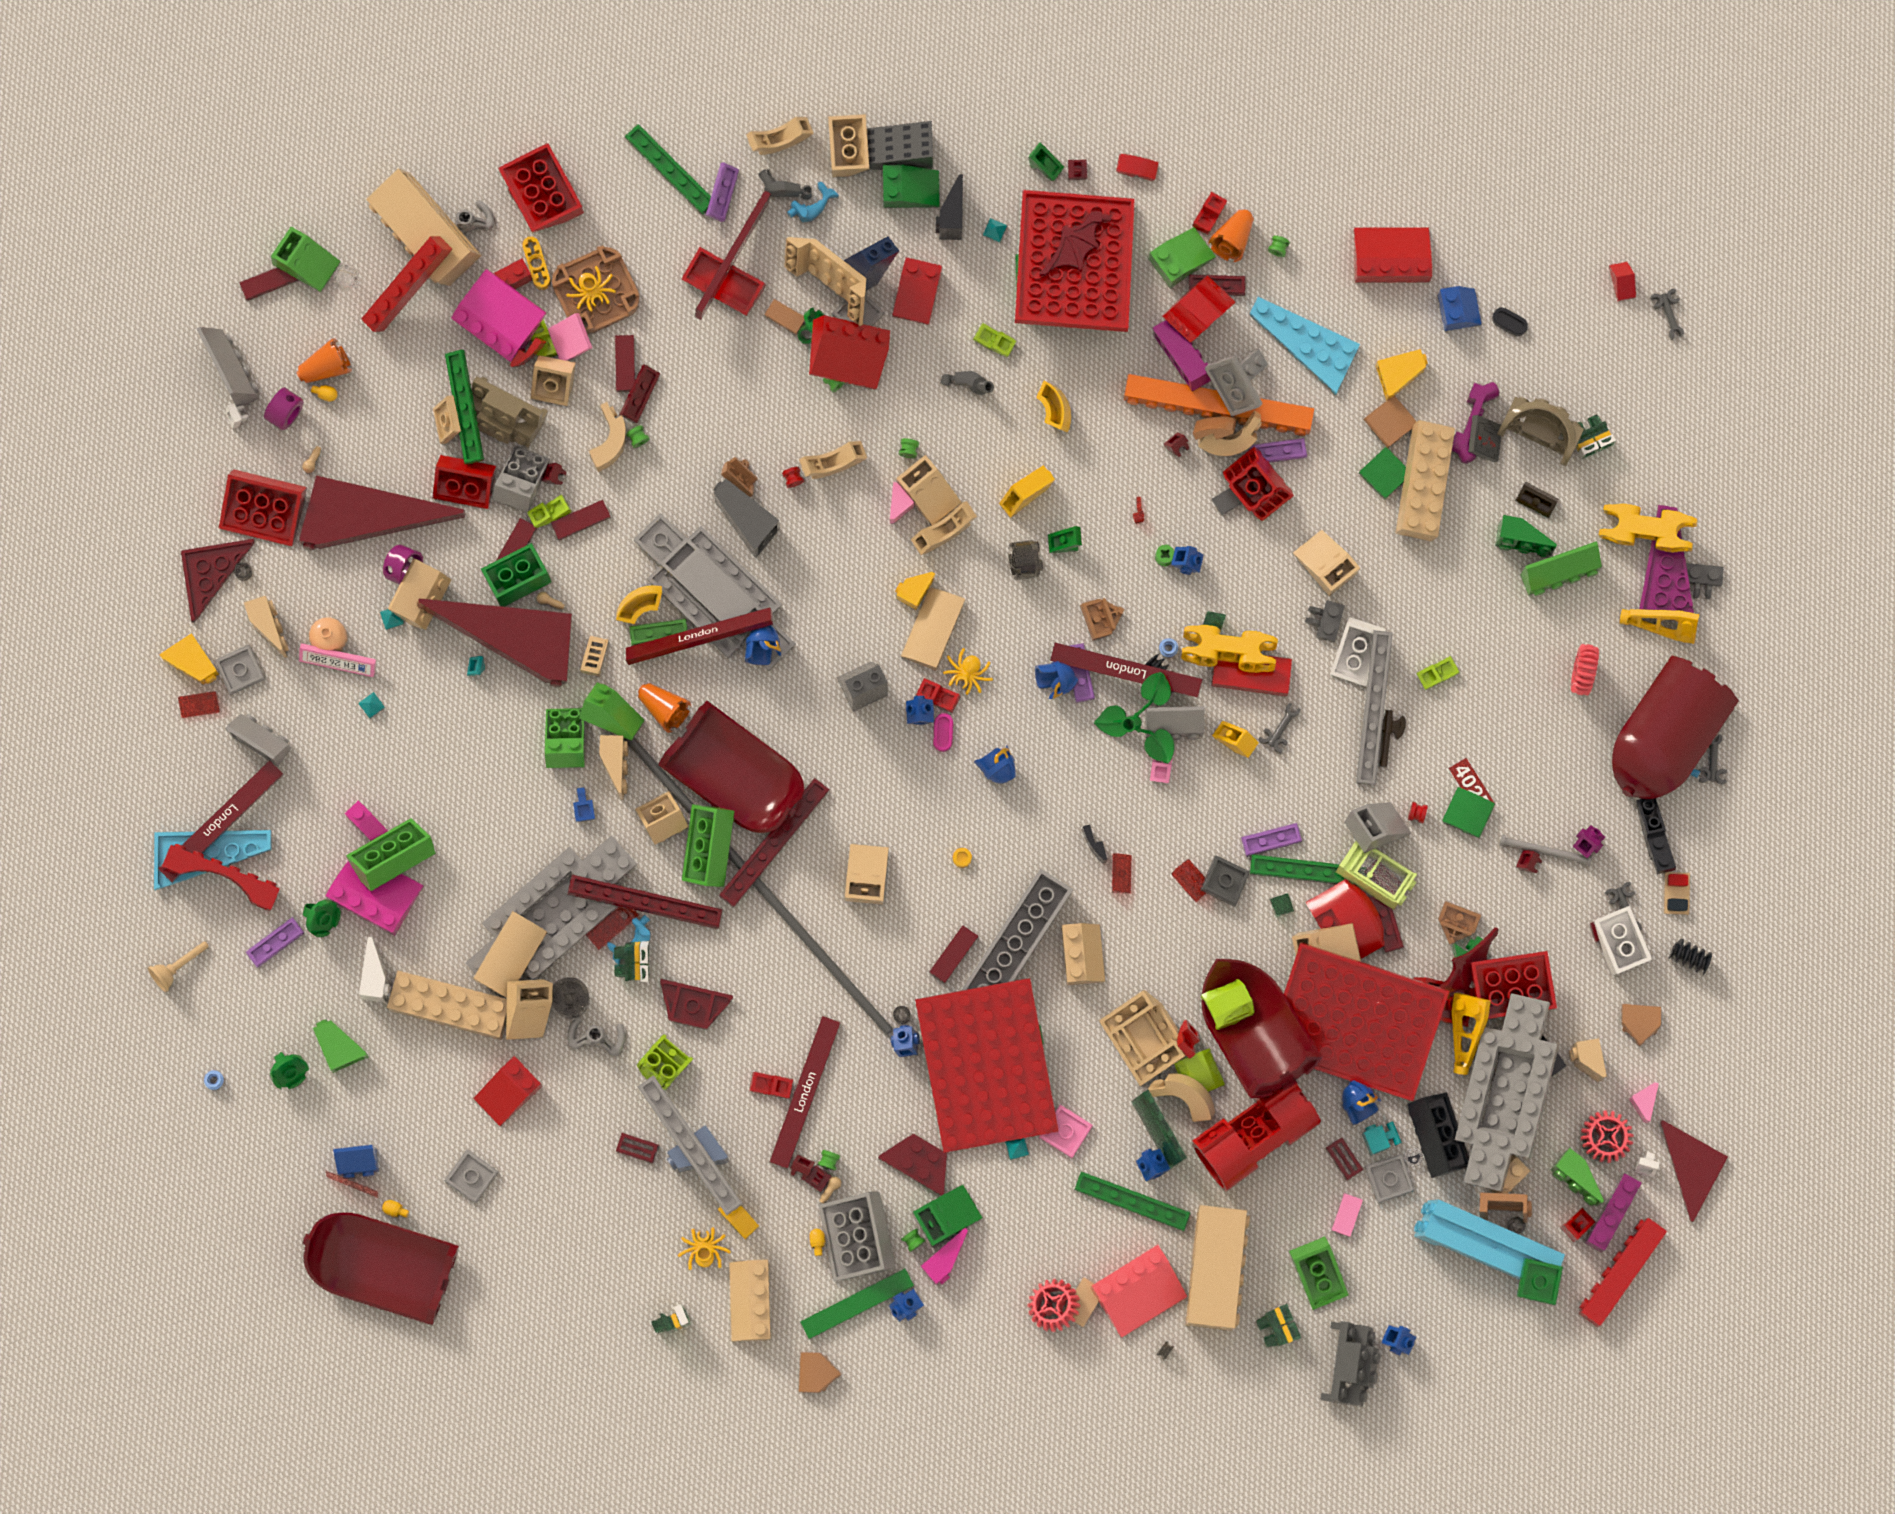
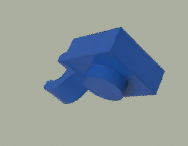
(584, 808)

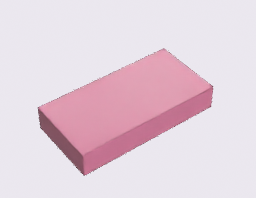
(1347, 1215)

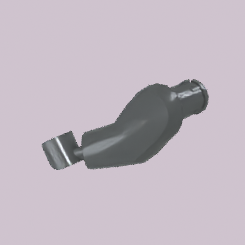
(783, 188)
(971, 379)

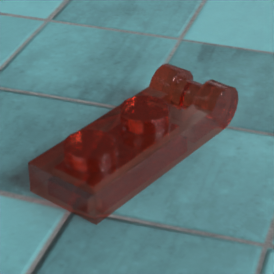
(611, 927)

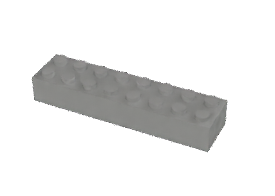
(1021, 932)

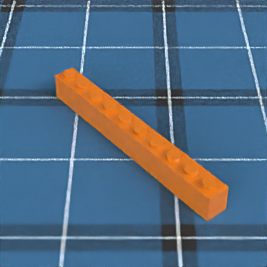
(1209, 404)

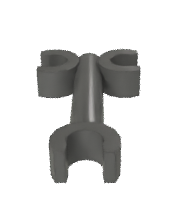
(1666, 300)
(1273, 740)
(1712, 773)
(1621, 894)

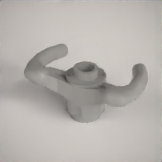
(467, 221)
(599, 1042)

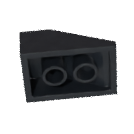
(950, 219)

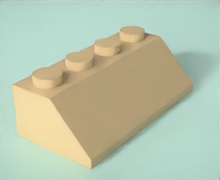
(750, 1300)

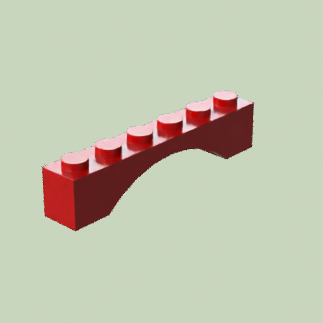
(258, 892)

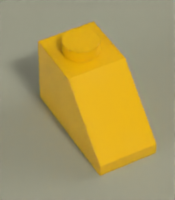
(914, 589)
(1235, 738)
(741, 1221)

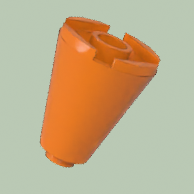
(1232, 237)
(325, 363)
(664, 706)

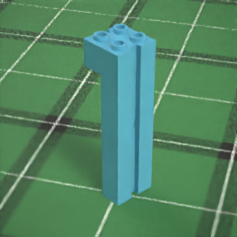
(1480, 1239)

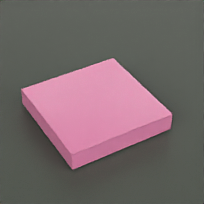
(570, 337)
(1071, 1132)

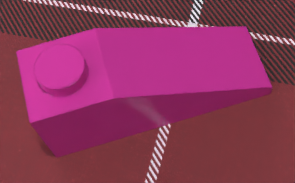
(365, 821)
(942, 1262)

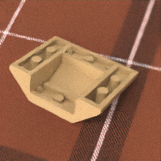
(1143, 1036)

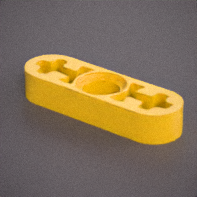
(535, 277)

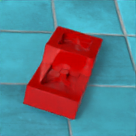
(1137, 166)
(1209, 213)
(524, 356)
(941, 696)
(1187, 1038)
(771, 1085)

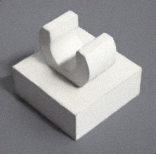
(233, 415)
(1646, 1165)

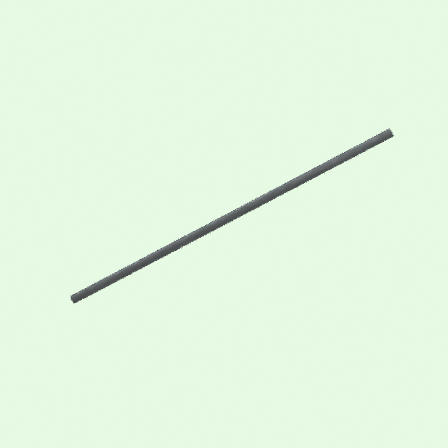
(769, 896)

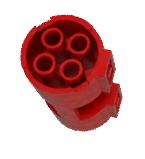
(1235, 1147)

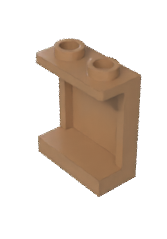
(1505, 1202)

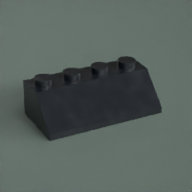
(1436, 1133)

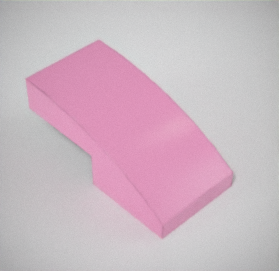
(1160, 771)

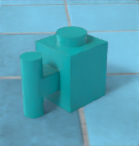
(1377, 1139)

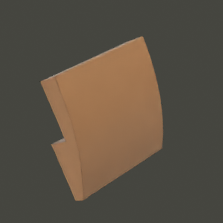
(1390, 421)
(1218, 426)

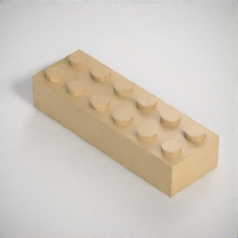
(1425, 480)
(448, 1005)

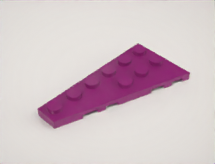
(1666, 578)

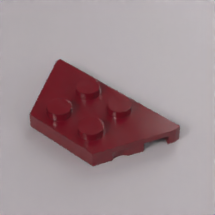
(693, 1004)
(918, 1161)

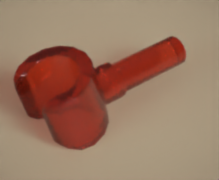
(1138, 516)

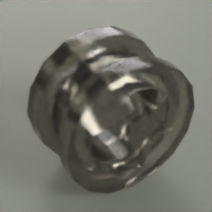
(248, 573)
(896, 1017)
(1520, 1221)
(1165, 1350)

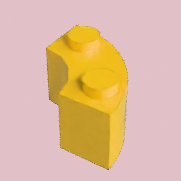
(1056, 406)
(638, 602)

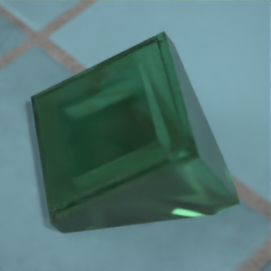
(1214, 619)
(1281, 905)

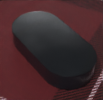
(1509, 321)

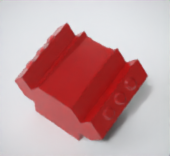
(1198, 308)
(1257, 477)

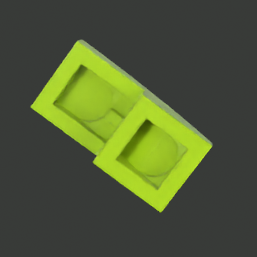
(542, 332)
(994, 340)
(547, 513)
(1438, 673)

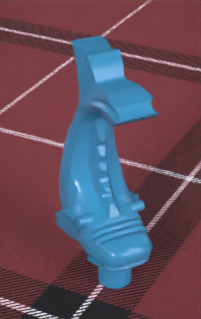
(809, 213)
(642, 933)

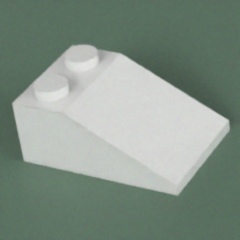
(1354, 652)
(1621, 941)
(374, 980)

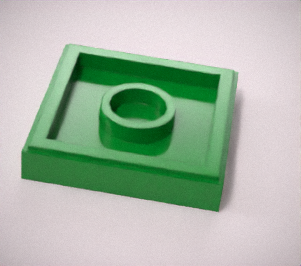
(1384, 473)
(1539, 1281)

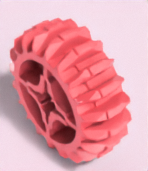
(1584, 669)
(1612, 1143)
(1060, 1300)

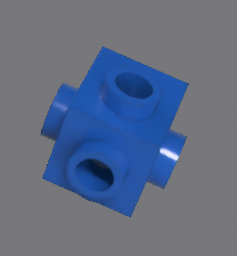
(1187, 560)
(920, 711)
(905, 1041)
(1152, 1164)
(906, 1305)
(1399, 1340)

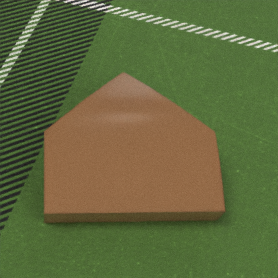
(739, 475)
(1101, 617)
(1457, 921)
(1640, 1021)
(816, 1372)

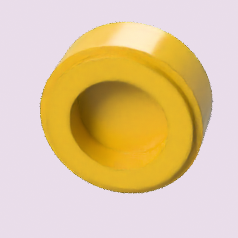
(962, 857)

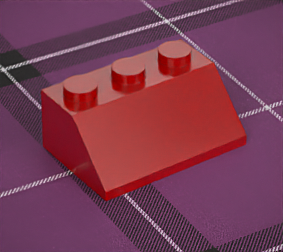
(463, 483)

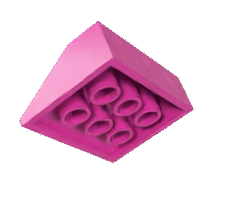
(498, 315)
(383, 906)

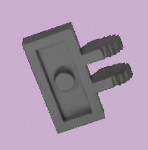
(1704, 575)
(1329, 622)

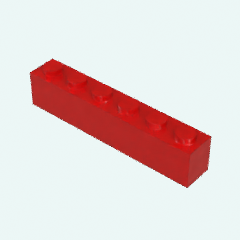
(406, 284)
(1622, 1272)

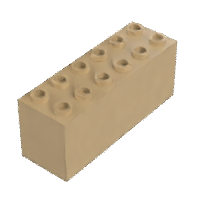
(416, 217)
(1217, 1268)

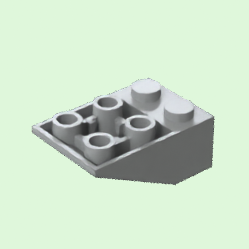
(520, 479)
(1376, 825)

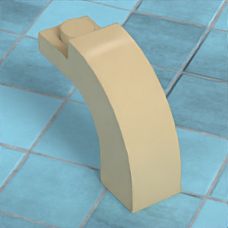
(780, 138)
(1233, 443)
(612, 448)
(834, 461)
(945, 530)
(1190, 1091)

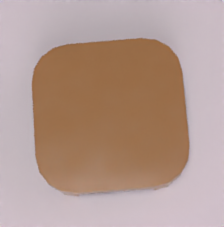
(622, 303)

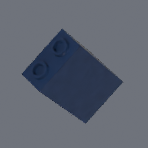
(874, 260)

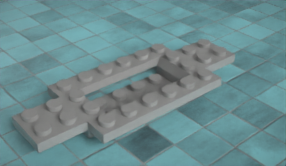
(711, 578)
(560, 914)
(1515, 1096)

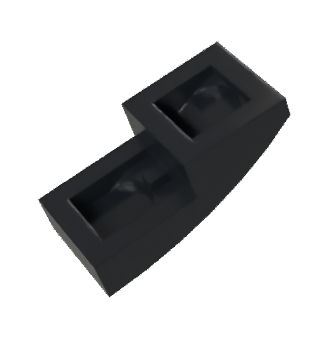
(1098, 847)

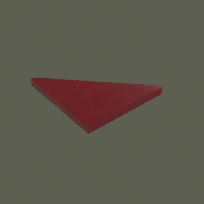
(208, 570)
(1694, 1166)

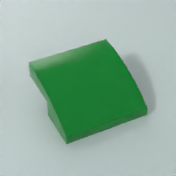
(1468, 812)

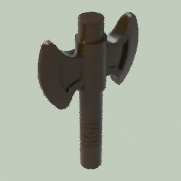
(1388, 727)

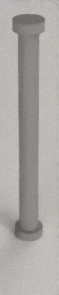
(1545, 850)

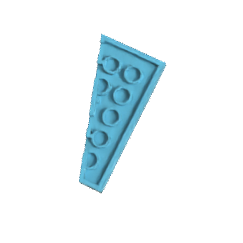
(1314, 346)
(228, 848)

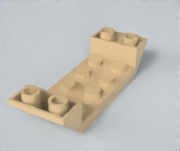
(812, 256)

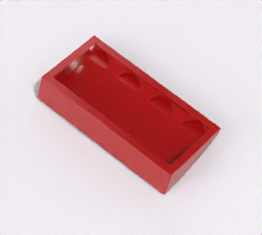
(738, 289)
(1276, 682)

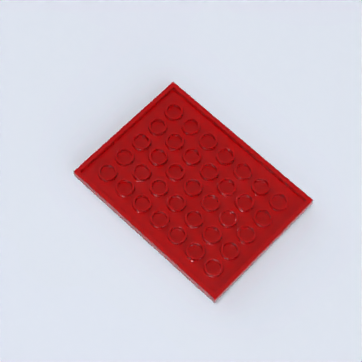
(1065, 297)
(1365, 1019)
(986, 1065)

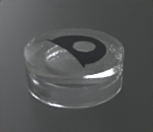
(1413, 1157)

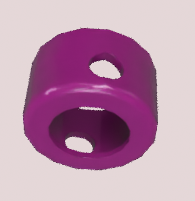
(283, 408)
(398, 561)

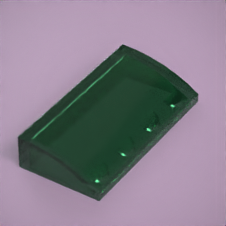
(1158, 1129)

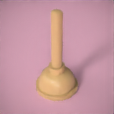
(164, 974)

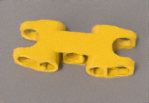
(1634, 525)
(1243, 650)

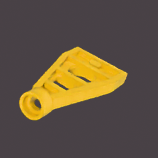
(1686, 621)
(1472, 1007)

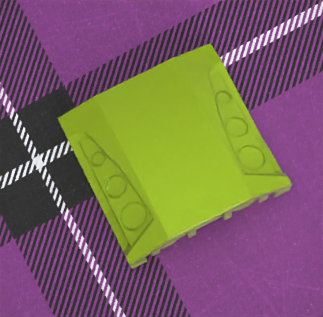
(1229, 1004)
(664, 1062)
(1201, 1068)

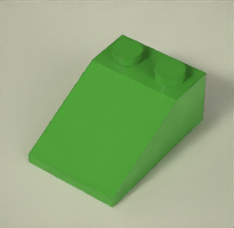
(1181, 257)
(610, 712)
(1318, 1273)

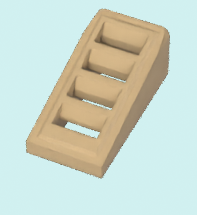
(590, 670)

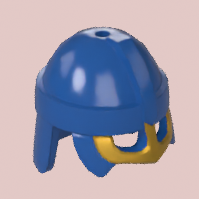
(760, 645)
(1057, 676)
(998, 765)
(1358, 1102)

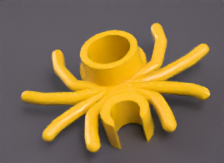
(591, 289)
(967, 671)
(704, 1249)

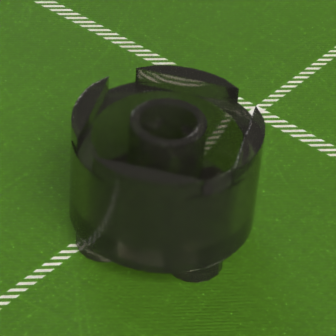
(1025, 560)
(570, 986)

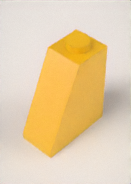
(1400, 371)
(1026, 490)
(191, 660)

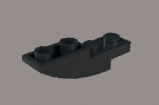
(1655, 836)

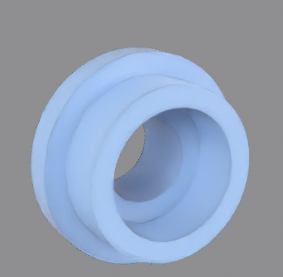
(1172, 643)
(207, 1080)

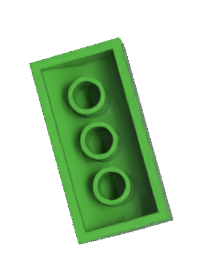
(1562, 569)
(708, 845)
(391, 854)

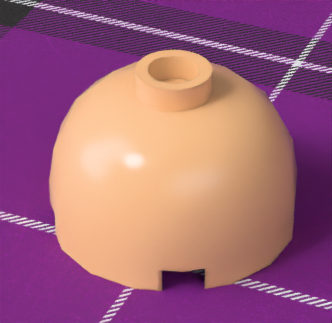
(328, 634)

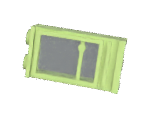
(1377, 875)

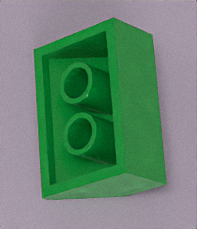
(516, 575)

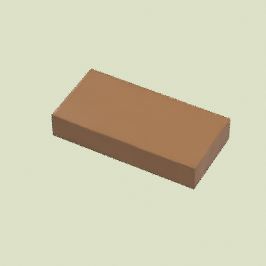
(785, 316)

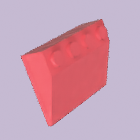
(1139, 1291)

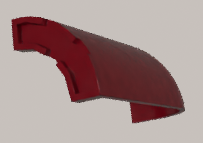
(1670, 730)
(734, 770)
(1269, 1046)
(379, 1264)

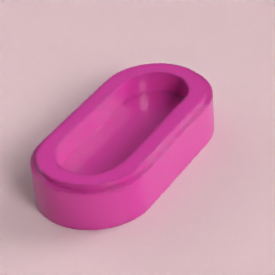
(943, 732)

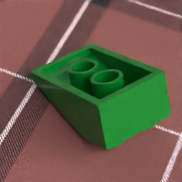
(910, 187)

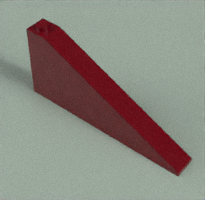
(352, 512)
(526, 637)

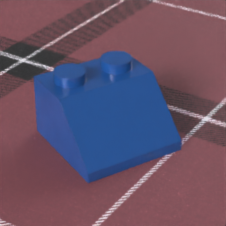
(1459, 308)
(356, 1161)

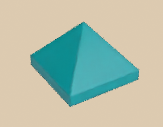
(994, 230)
(390, 619)
(476, 666)
(371, 705)
(1017, 1148)

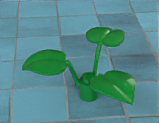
(1116, 723)

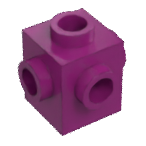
(1589, 841)

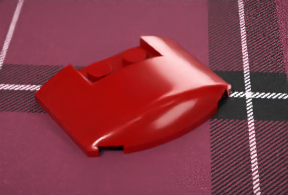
(1348, 905)

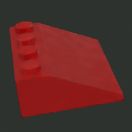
(541, 189)
(1392, 255)
(848, 351)
(262, 507)
(1519, 974)

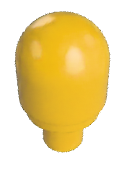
(325, 392)
(394, 1209)
(817, 1241)

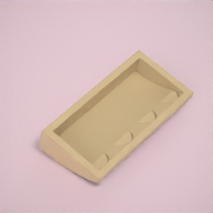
(933, 628)
(510, 954)

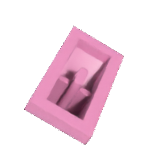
(900, 503)
(1644, 1102)

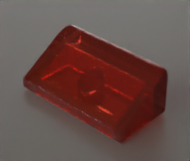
(199, 704)
(1121, 873)
(1190, 879)

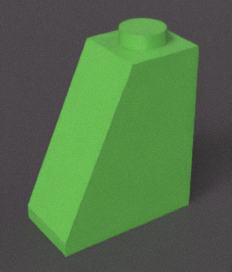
(337, 1046)

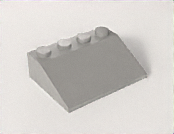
(228, 365)
(856, 1236)

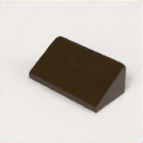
(1537, 499)

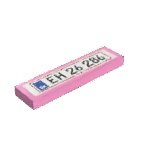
(337, 660)

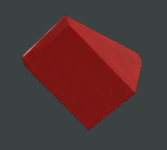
(1623, 281)
(1577, 1224)

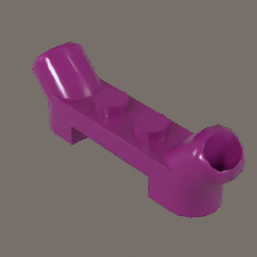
(1478, 395)

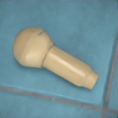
(309, 465)
(544, 598)
(833, 1184)

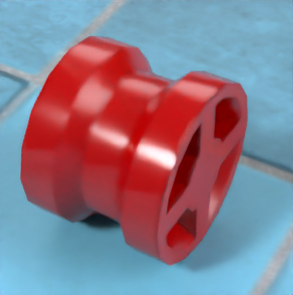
(793, 477)
(1417, 812)

